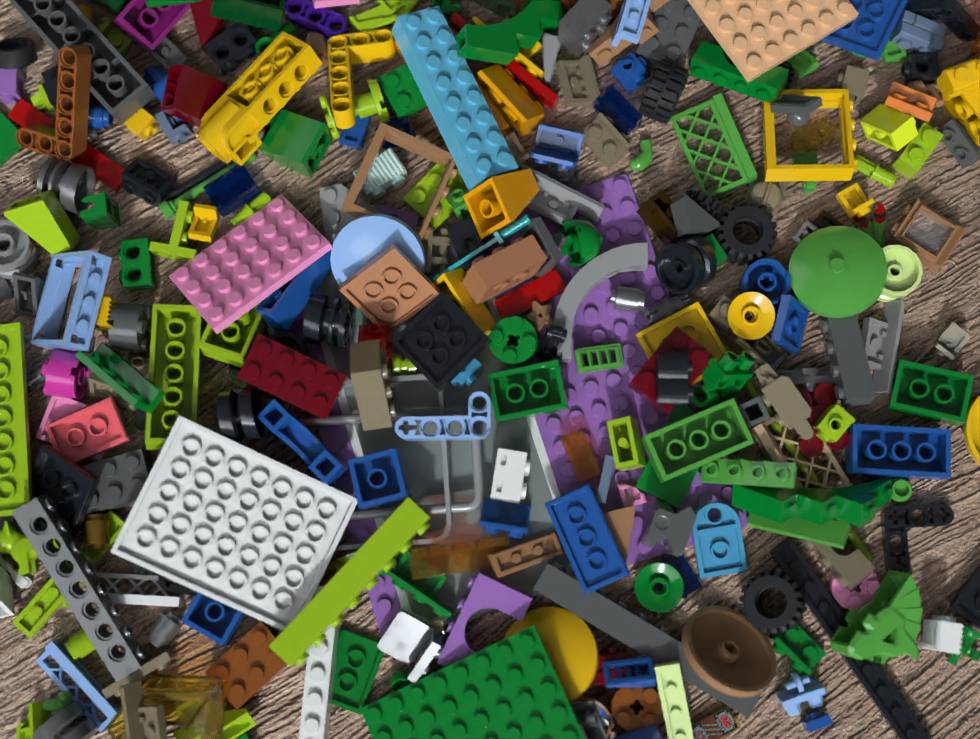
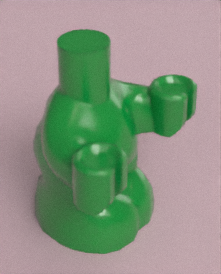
(969, 636)

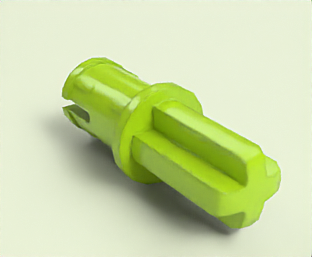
(875, 172)
(251, 208)

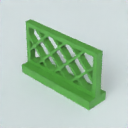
(731, 137)

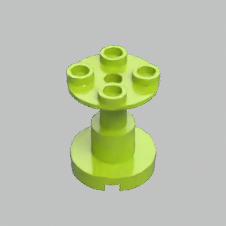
(365, 105)

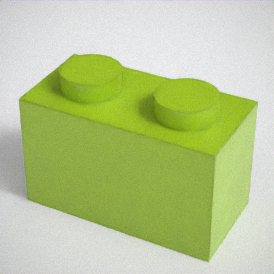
(917, 151)
(626, 443)

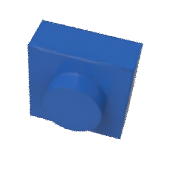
(816, 720)

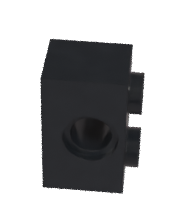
(460, 235)

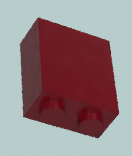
(190, 93)

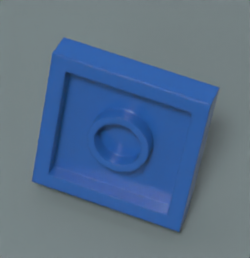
(790, 324)

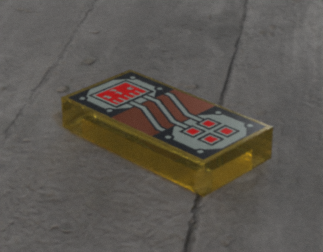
(715, 725)

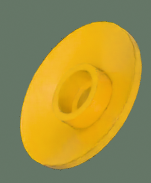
(762, 315)

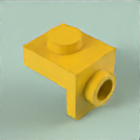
(854, 201)
(204, 223)

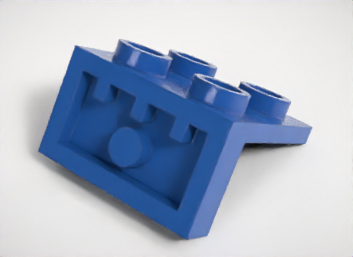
(505, 517)

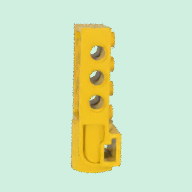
(255, 97)

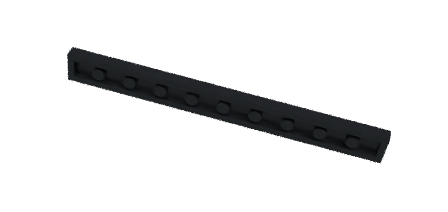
(830, 618)

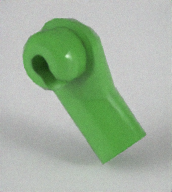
(64, 700)

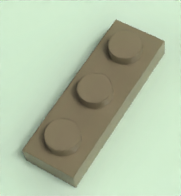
(159, 661)

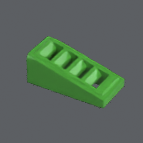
(581, 369)

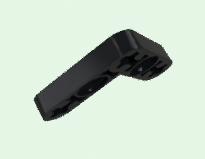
(950, 13)
(900, 529)

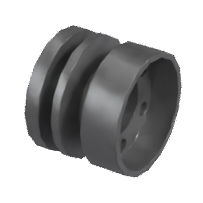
(68, 183)

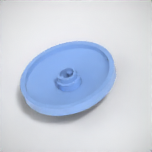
(367, 238)

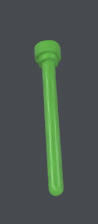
(170, 207)

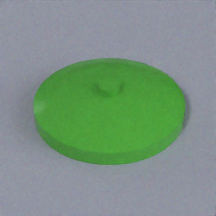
(837, 271)

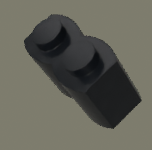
(672, 379)

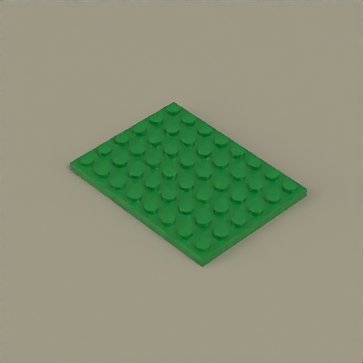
(492, 694)

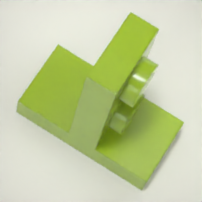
(179, 236)

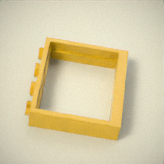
(812, 172)

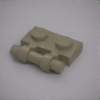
(443, 242)

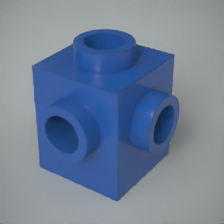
(630, 72)

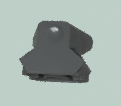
(669, 527)

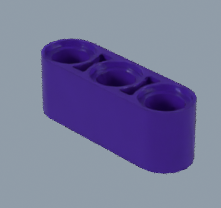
(308, 13)

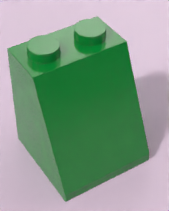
(296, 142)

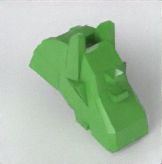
(885, 624)

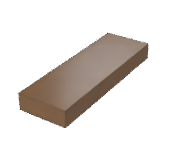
(525, 555)

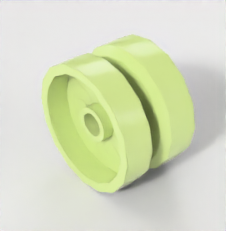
(903, 272)

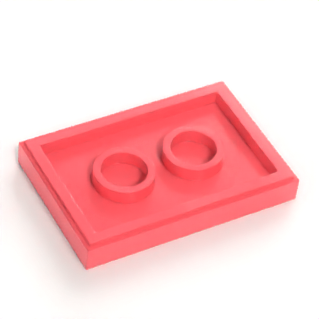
(88, 431)

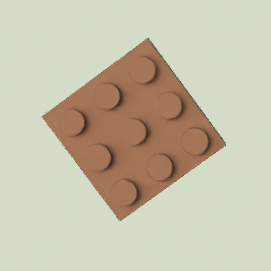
(389, 288)

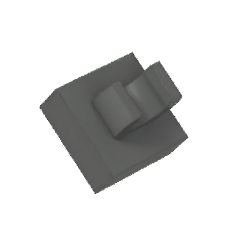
(564, 176)

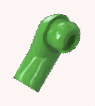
(644, 158)

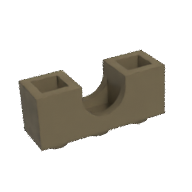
(848, 569)

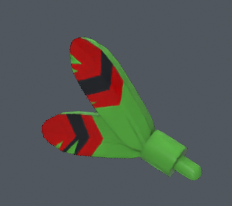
(876, 228)

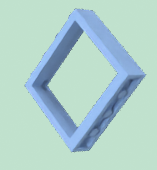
(84, 304)

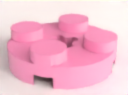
(853, 599)

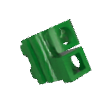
(723, 378)

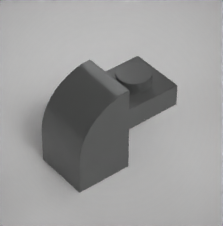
(754, 412)

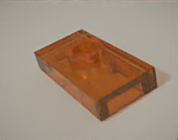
(580, 456)

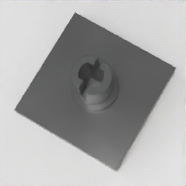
(548, 243)

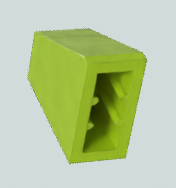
(44, 221)

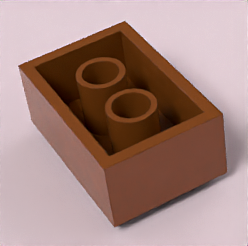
(248, 665)

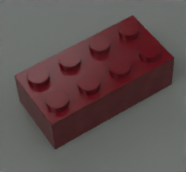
(292, 376)

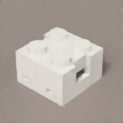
(509, 476)

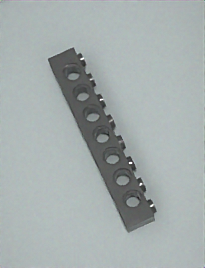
(68, 580)

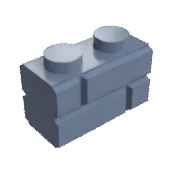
(918, 34)

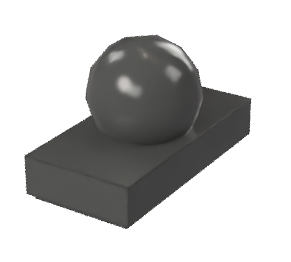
(797, 108)

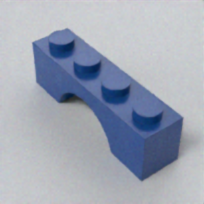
(302, 441)

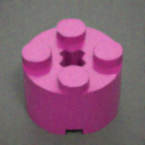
(65, 375)

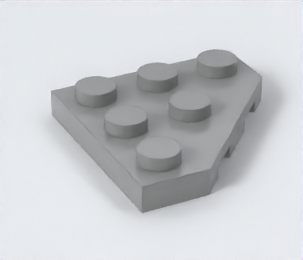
(332, 203)

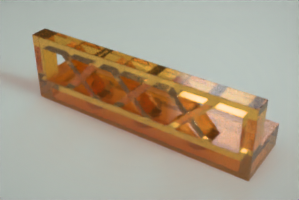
(454, 557)

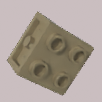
(102, 390)

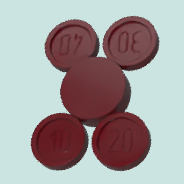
(824, 396)

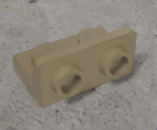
(605, 140)

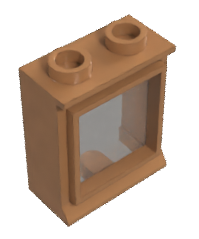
(926, 234)

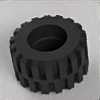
(663, 91)
(758, 221)
(753, 606)

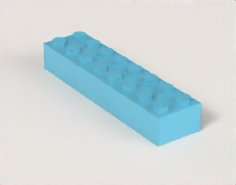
(453, 96)

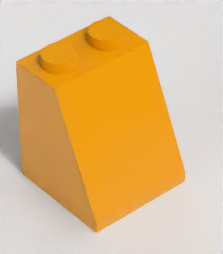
(500, 200)

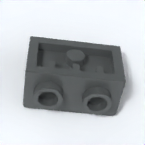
(960, 143)

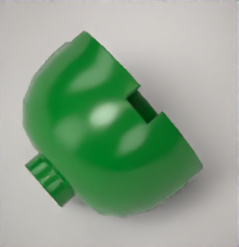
(582, 242)

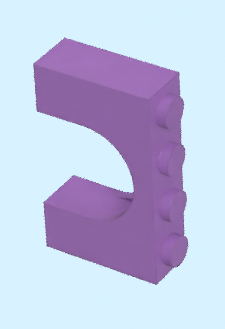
(484, 593)

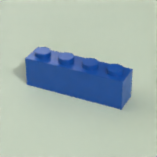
(288, 301)

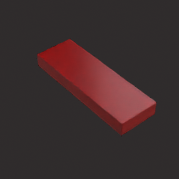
(539, 290)

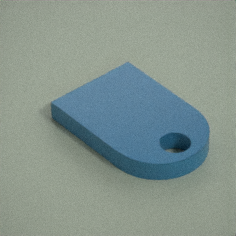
(719, 542)

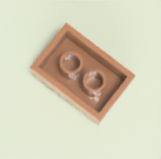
(504, 269)

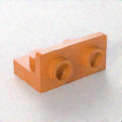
(910, 101)

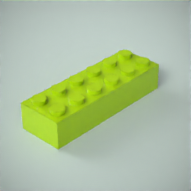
(173, 369)

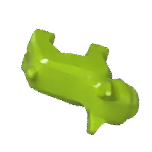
(20, 549)

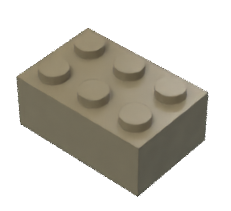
(372, 384)

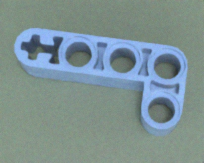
(443, 422)

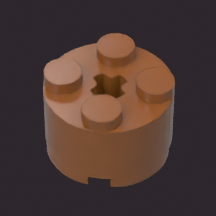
(644, 717)

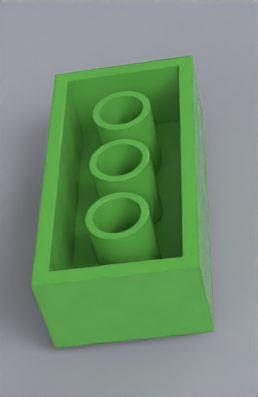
(697, 440)

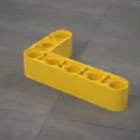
(349, 50)

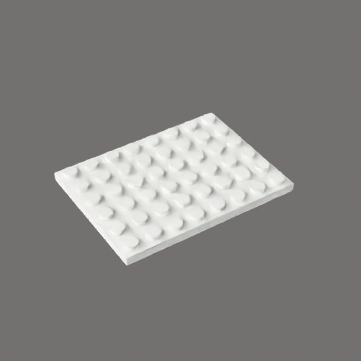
(234, 524)

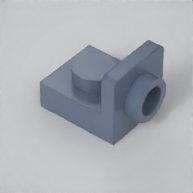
(175, 134)

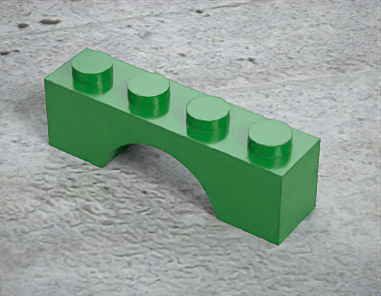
(711, 65)

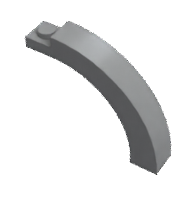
(606, 265)

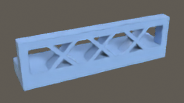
(630, 21)
(83, 679)

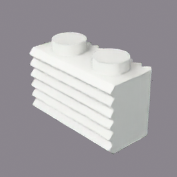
(942, 634)

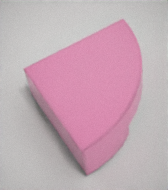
(630, 495)

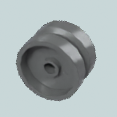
(64, 725)

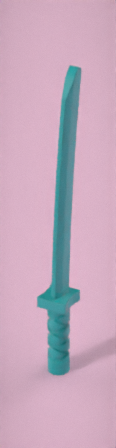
(499, 236)

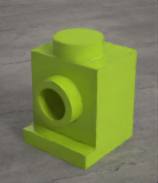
(823, 424)

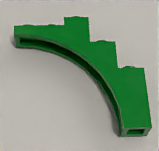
(501, 41)
(817, 505)

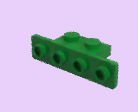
(423, 589)

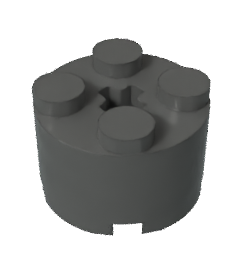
(131, 327)

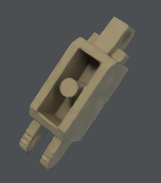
(786, 399)

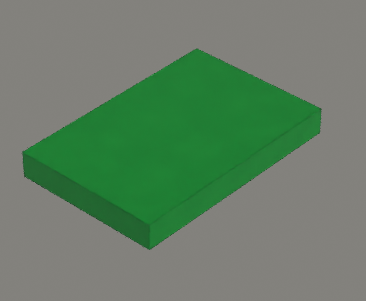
(355, 670)

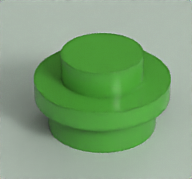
(901, 489)

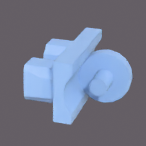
(798, 691)

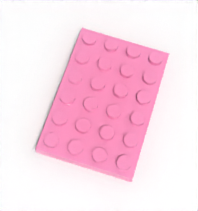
(250, 263)

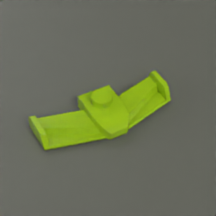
(382, 14)

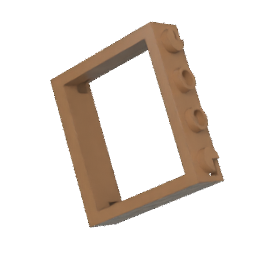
(416, 146)

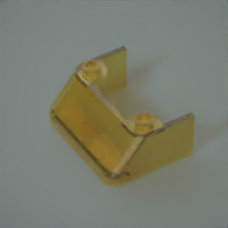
(186, 701)

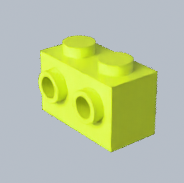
(889, 127)

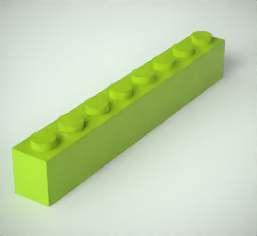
(350, 582)

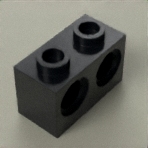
(228, 43)

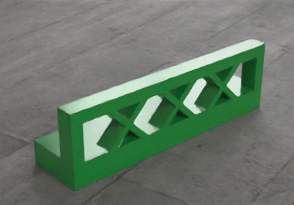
(122, 377)

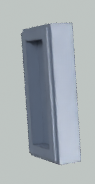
(605, 480)

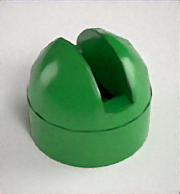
(399, 680)

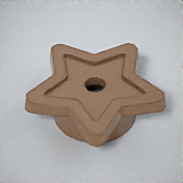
(533, 316)

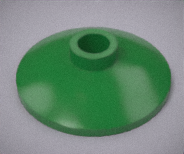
(670, 593)

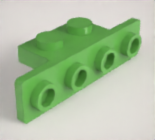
(750, 473)

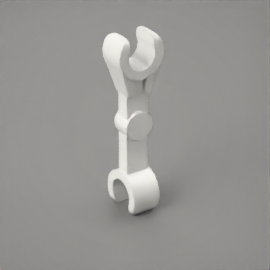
(21, 581)

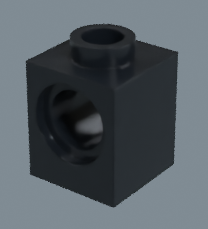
(929, 64)

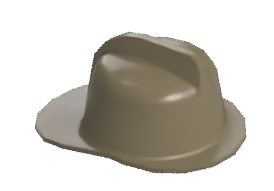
(766, 193)

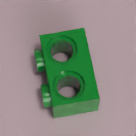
(142, 263)

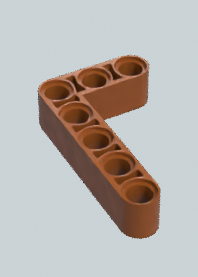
(72, 109)

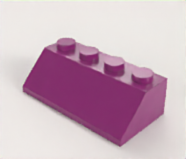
(146, 24)

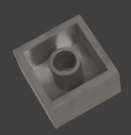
(584, 24)

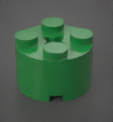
(502, 338)

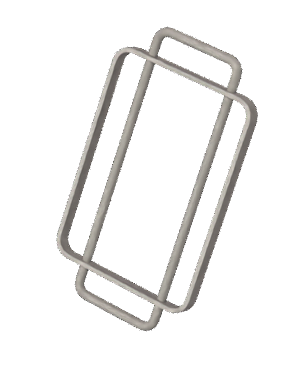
(448, 507)

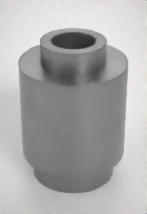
(627, 299)
(164, 629)

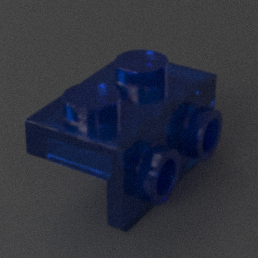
(232, 190)

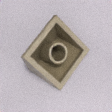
(762, 350)

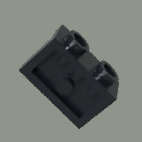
(147, 181)

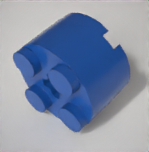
(772, 274)

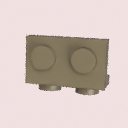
(578, 81)

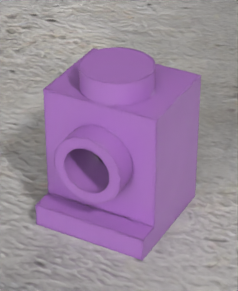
(12, 85)

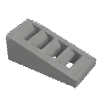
(551, 49)

